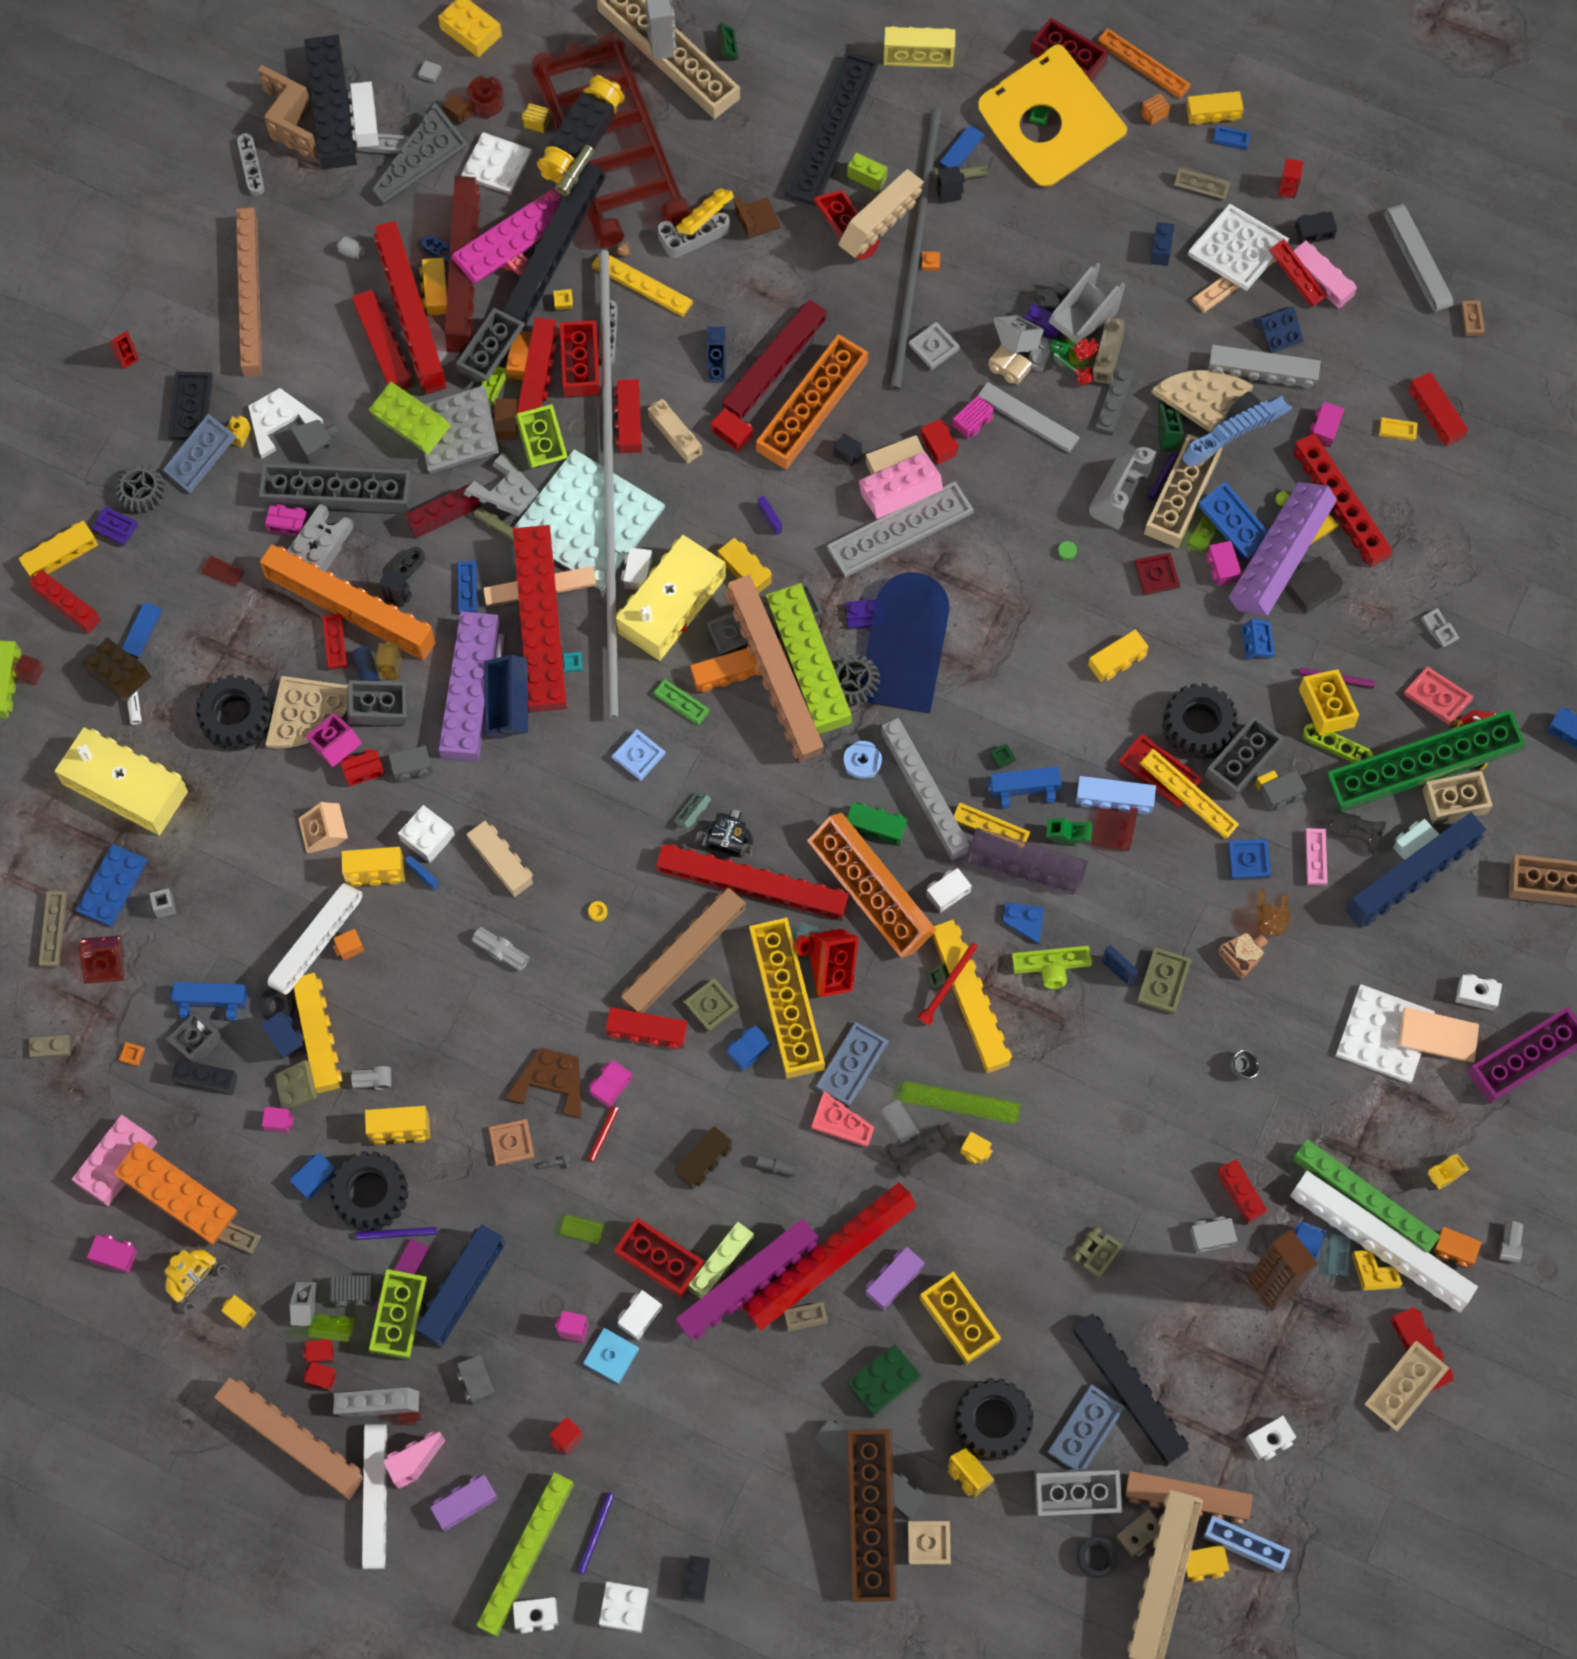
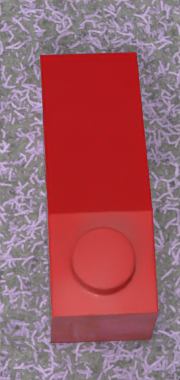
(124, 350)

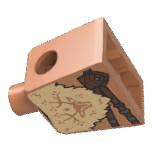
(1243, 953)

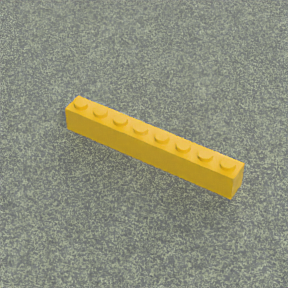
(971, 998)

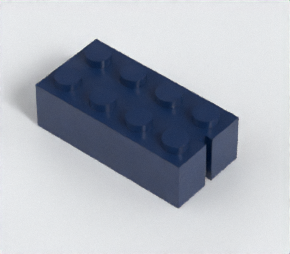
(506, 696)

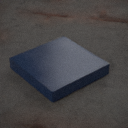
(1119, 966)

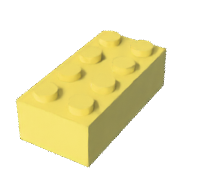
(919, 47)

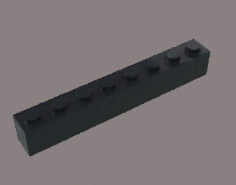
(1130, 1389)

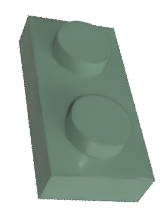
(692, 810)

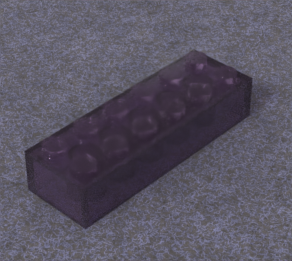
(1027, 861)

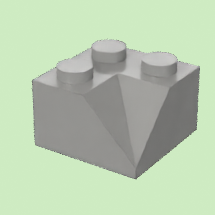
(1018, 333)

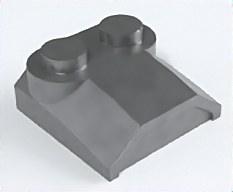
(195, 1038)

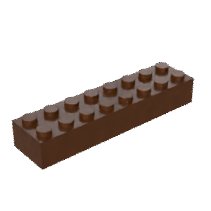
(1281, 1270)
(872, 1515)

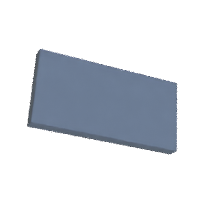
(199, 453)
(852, 1064)
(1086, 1429)

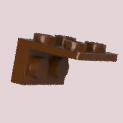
(756, 217)

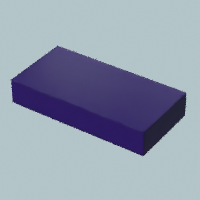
(769, 515)

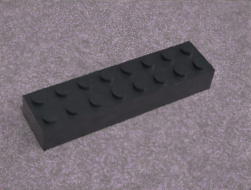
(330, 102)

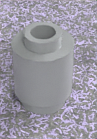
(351, 248)

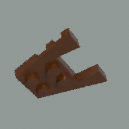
(552, 1072)

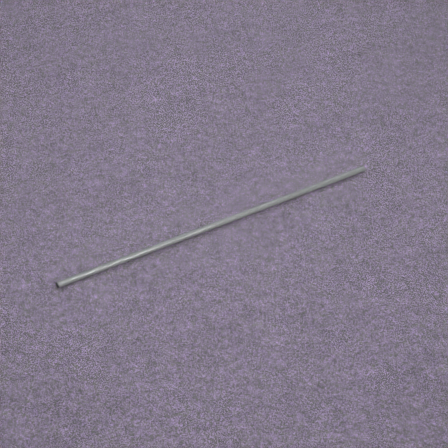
(608, 486)

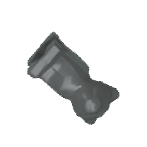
(1049, 297)

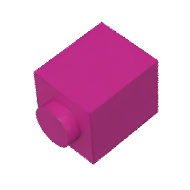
(277, 1120)

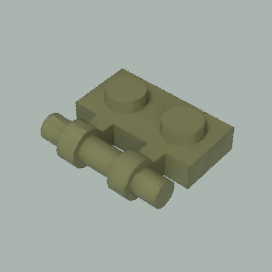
(1102, 1255)

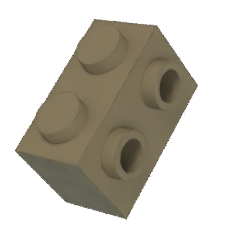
(1139, 1534)

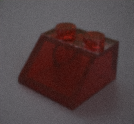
(102, 959)

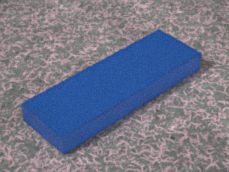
(962, 148)
(467, 586)
(142, 629)

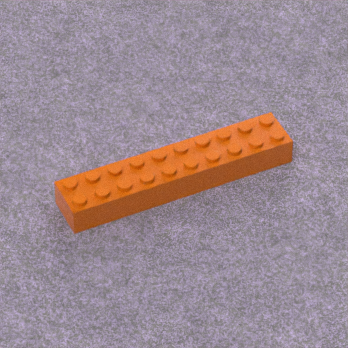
(353, 603)

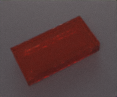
(222, 571)

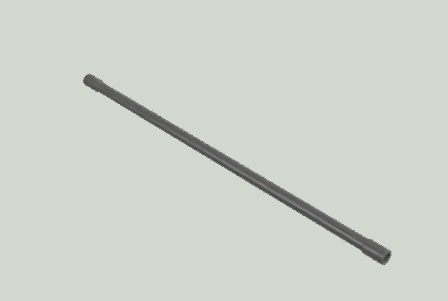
(896, 380)

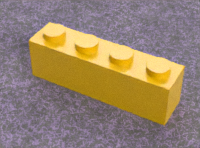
(59, 550)

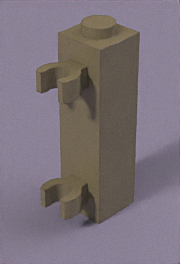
(1109, 350)

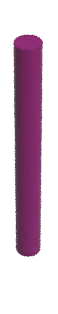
(1347, 679)

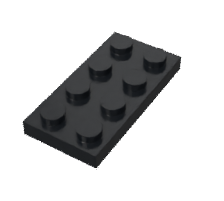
(189, 403)

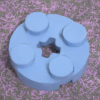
(865, 770)

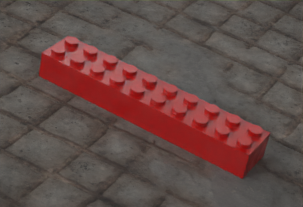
(409, 307)
(539, 618)

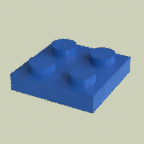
(1249, 859)

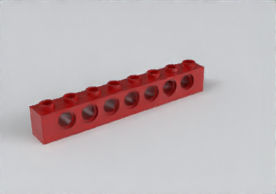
(1381, 549)

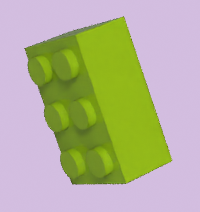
(541, 436)

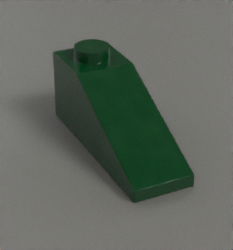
(1169, 428)

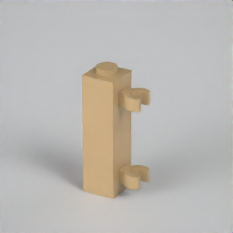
(674, 430)

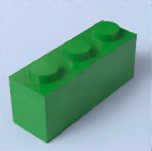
(877, 823)

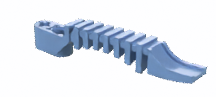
(1259, 415)

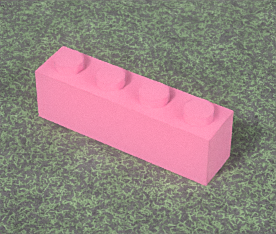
(1331, 280)

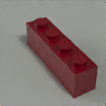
(441, 511)

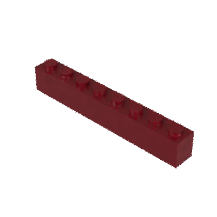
(775, 359)

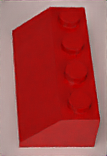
(839, 212)

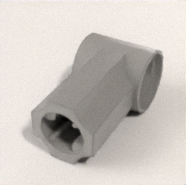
(378, 1078)
(1510, 1247)

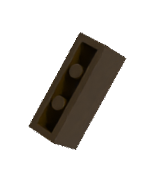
(704, 1158)

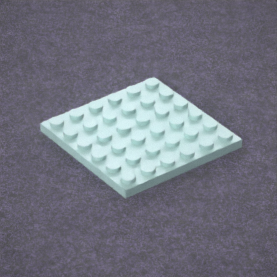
(576, 514)

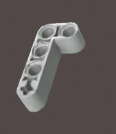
(717, 226)

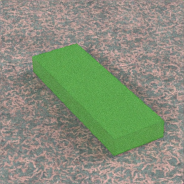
(681, 702)

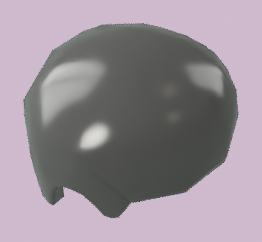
(1244, 1064)

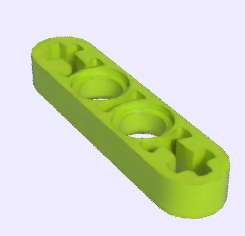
(1336, 747)

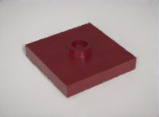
(1156, 573)

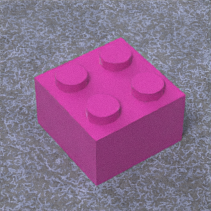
(333, 739)

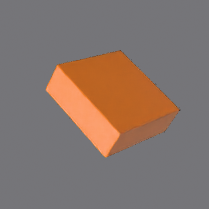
(131, 1054)

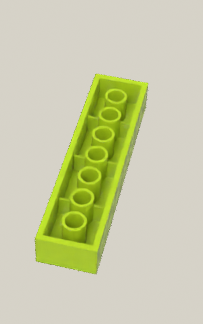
(808, 658)

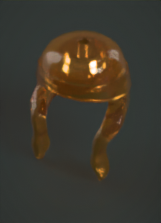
(1270, 919)

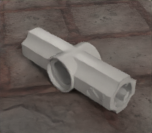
(500, 949)

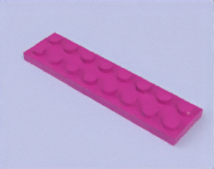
(507, 238)

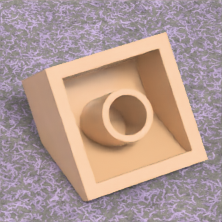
(323, 827)

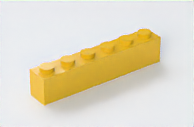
(316, 1033)

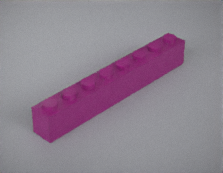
(747, 1279)

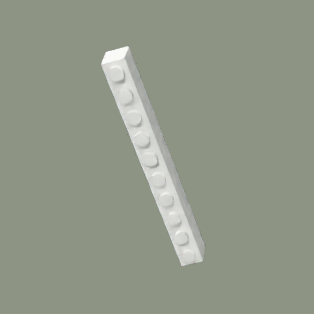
(1384, 1242)

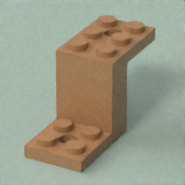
(287, 112)

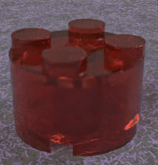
(485, 96)

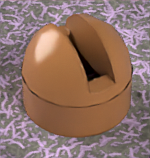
(623, 249)

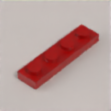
(1297, 273)

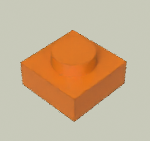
(930, 261)

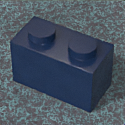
(1162, 243)

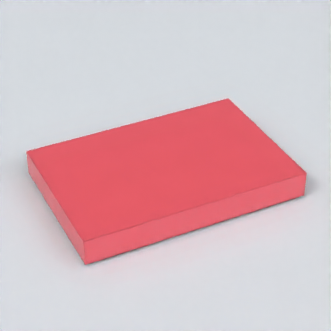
(1438, 695)

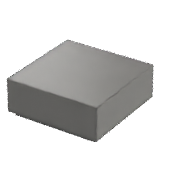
(430, 71)

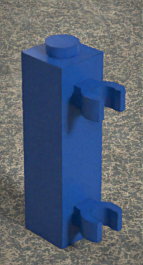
(1025, 782)
(210, 996)

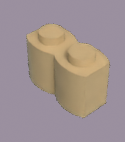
(1010, 365)

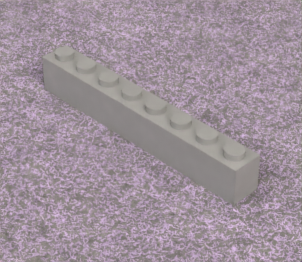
(925, 789)

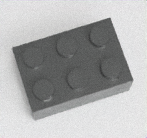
(376, 702)

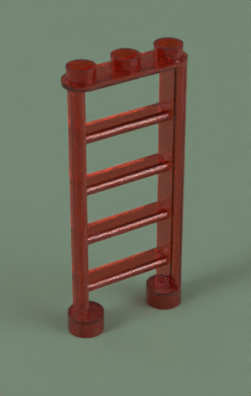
(577, 55)

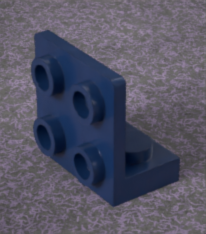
(1280, 328)

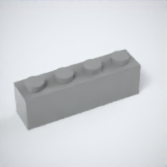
(376, 1402)

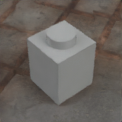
(163, 903)

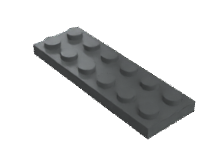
(726, 631)

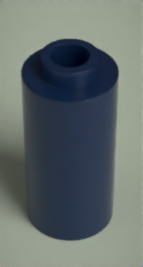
(365, 664)

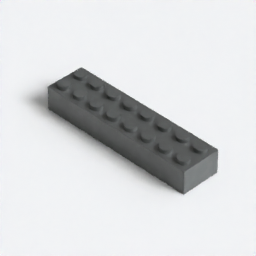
(336, 488)

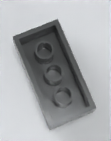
(1244, 757)

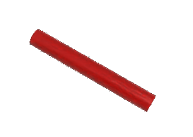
(603, 1133)

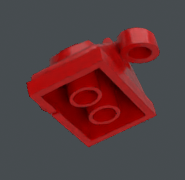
(831, 959)

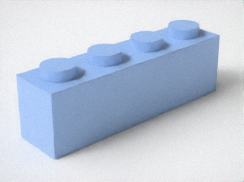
(1115, 794)
(1246, 1544)

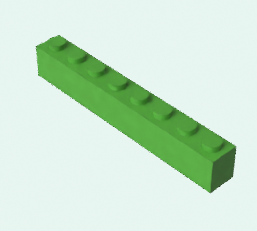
(1364, 1195)

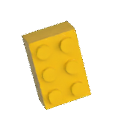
(470, 26)
(1328, 702)
(373, 866)
(397, 1125)

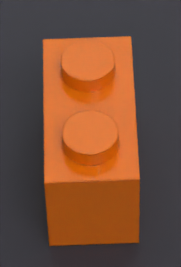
(1456, 1248)

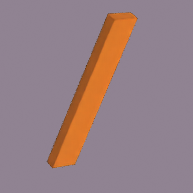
(1143, 63)

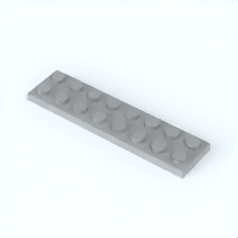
(899, 529)

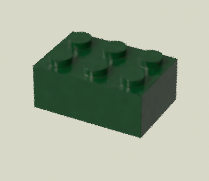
(884, 1380)

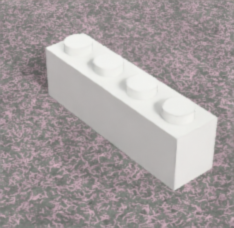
(364, 114)

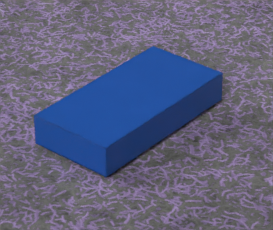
(1231, 137)
(421, 872)

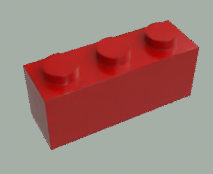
(1241, 1191)

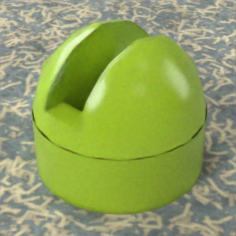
(1281, 498)

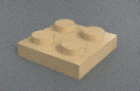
(929, 1543)

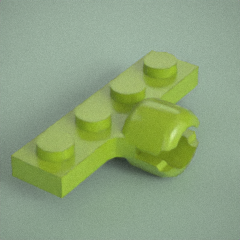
(1052, 963)

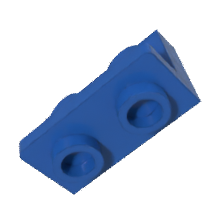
(1258, 639)

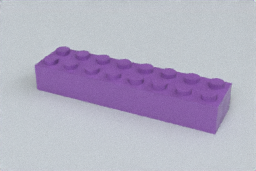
(1282, 548)
(465, 699)

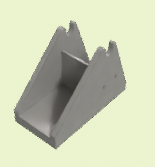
(1086, 307)

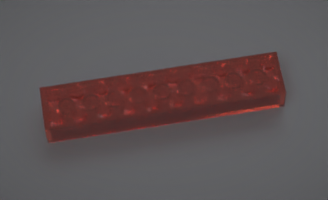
(460, 288)

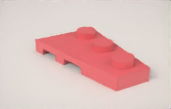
(840, 1122)

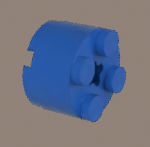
(1310, 1236)

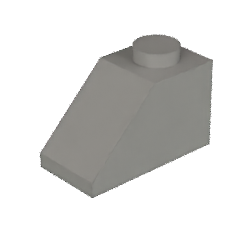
(303, 1303)

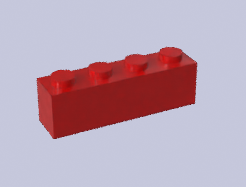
(1437, 409)
(628, 416)
(64, 601)
(646, 1028)
(1411, 1328)

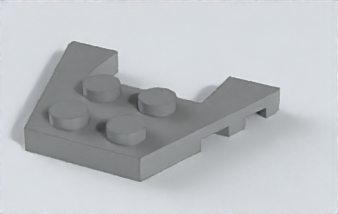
(511, 494)

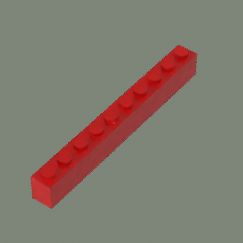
(752, 882)
(829, 1256)

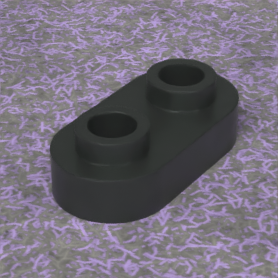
(407, 563)

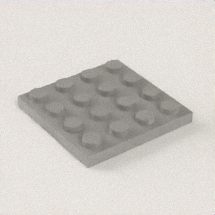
(470, 431)

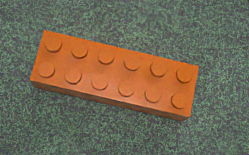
(175, 1193)

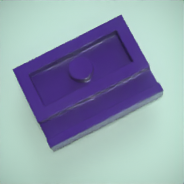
(114, 526)
(860, 613)

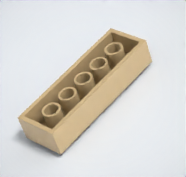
(881, 213)
(1180, 498)

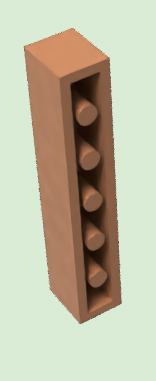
(1216, 1501)

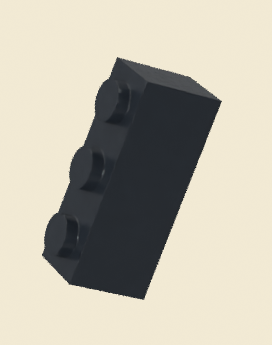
(204, 1077)

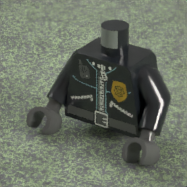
(727, 835)

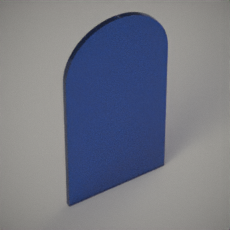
(908, 641)

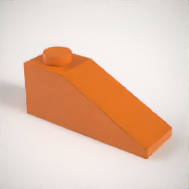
(518, 356)

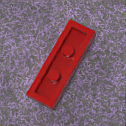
(335, 641)

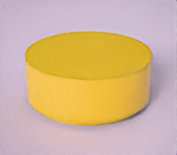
(597, 911)

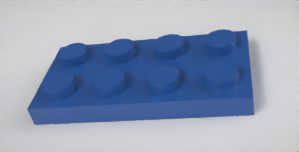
(1234, 520)
(111, 885)

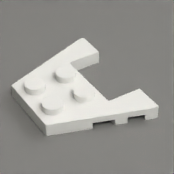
(274, 413)

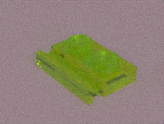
(331, 1327)

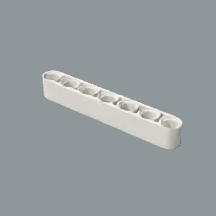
(314, 938)
(374, 1496)

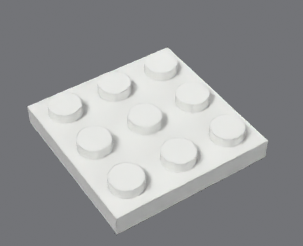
(497, 163)

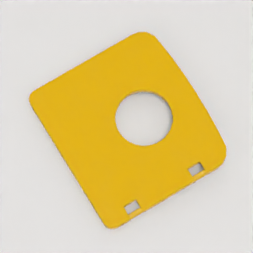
(1086, 117)

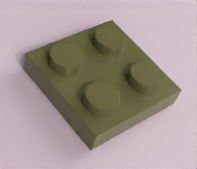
(711, 1005)
(296, 1086)

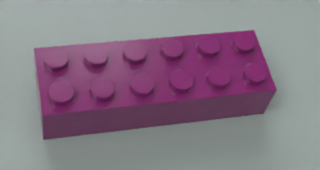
(1526, 1056)

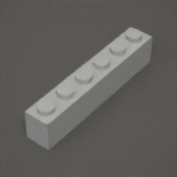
(1264, 366)

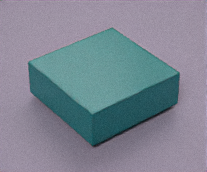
(572, 662)

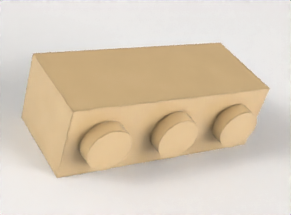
(893, 454)

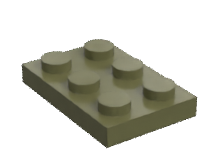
(1164, 980)

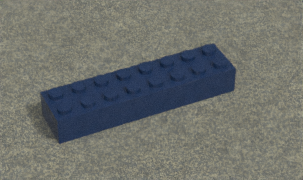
(1415, 870)

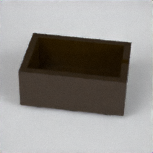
(116, 669)

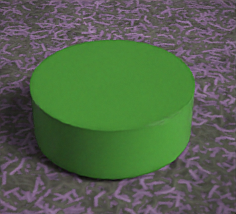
(1067, 550)

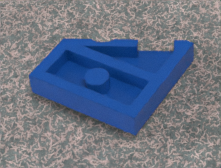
(1024, 919)

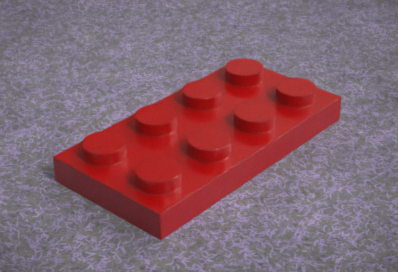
(1136, 754)

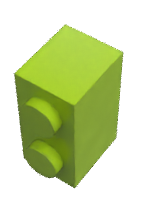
(867, 172)

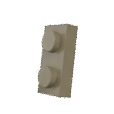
(50, 1046)
(805, 1316)

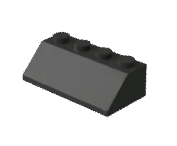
(489, 346)

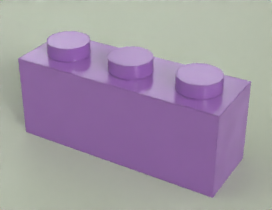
(894, 1278)
(463, 1502)

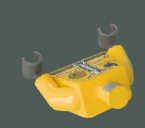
(186, 1272)

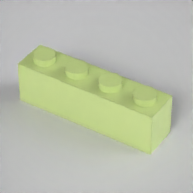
(721, 1260)

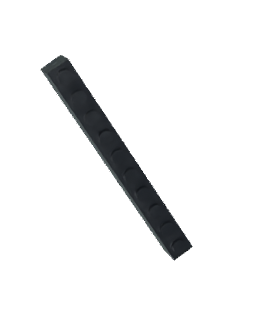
(554, 244)

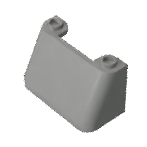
(1109, 501)

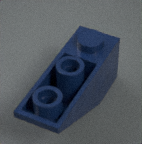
(716, 354)

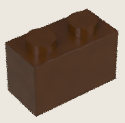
(504, 419)

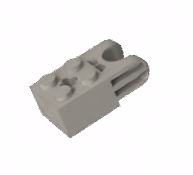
(319, 541)

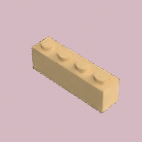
(500, 859)

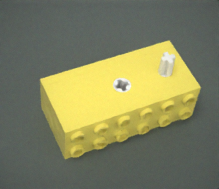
(670, 597)
(121, 780)

